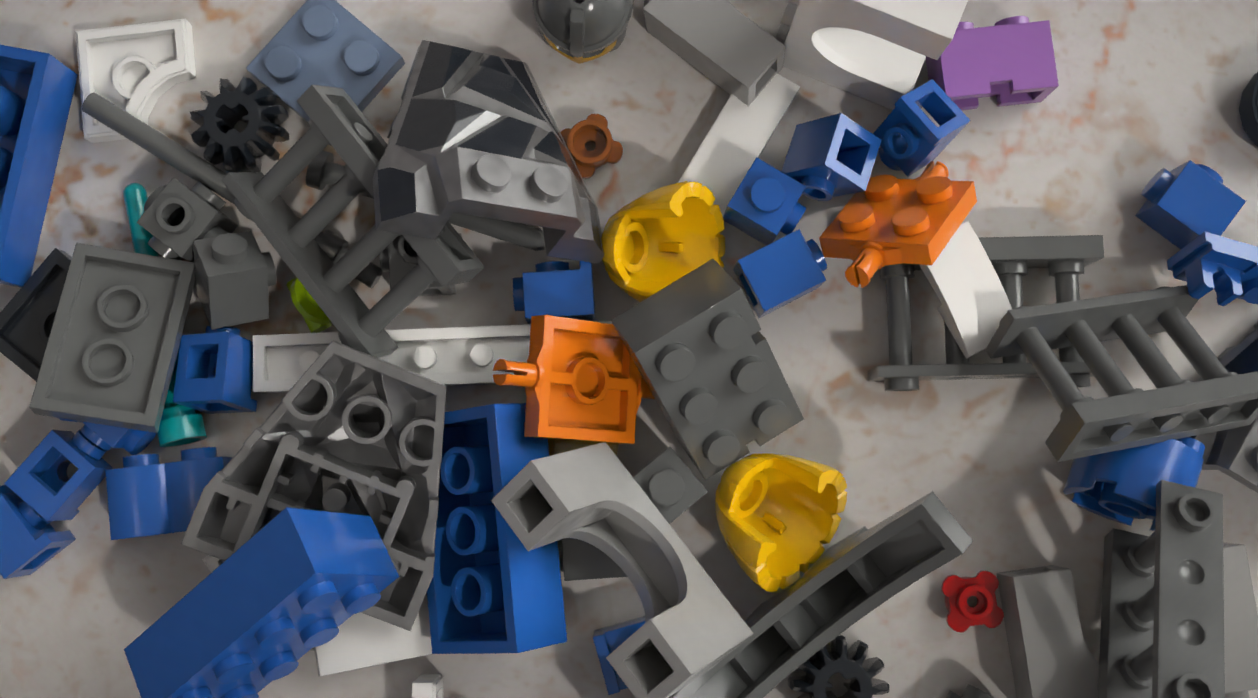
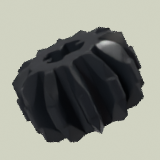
(225, 110)
(849, 664)

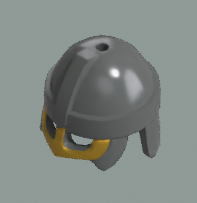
(584, 28)

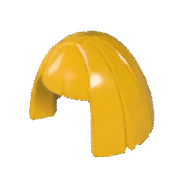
(662, 238)
(778, 515)

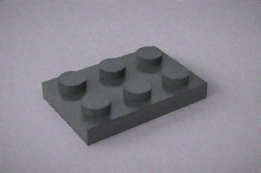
(114, 338)

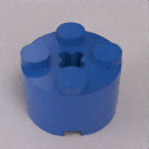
(1124, 481)

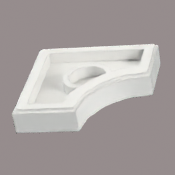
(132, 68)

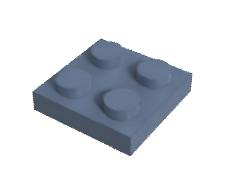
(325, 48)

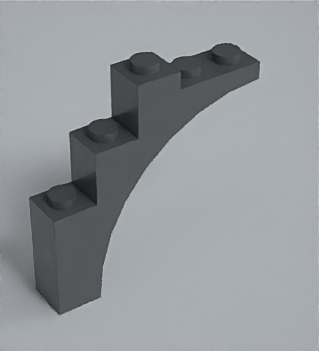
(834, 595)

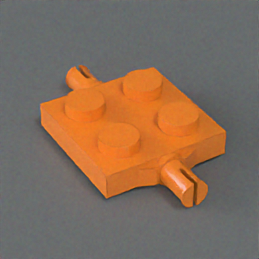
(898, 222)
(577, 382)

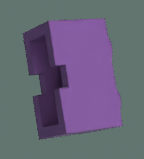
(1000, 60)

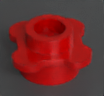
(957, 592)

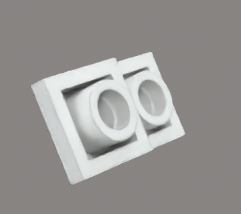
(968, 291)
(372, 642)

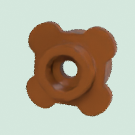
(596, 131)

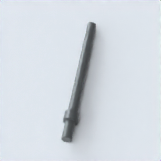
(199, 169)

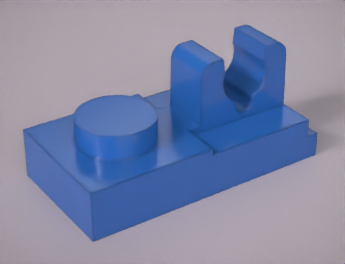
(1219, 265)

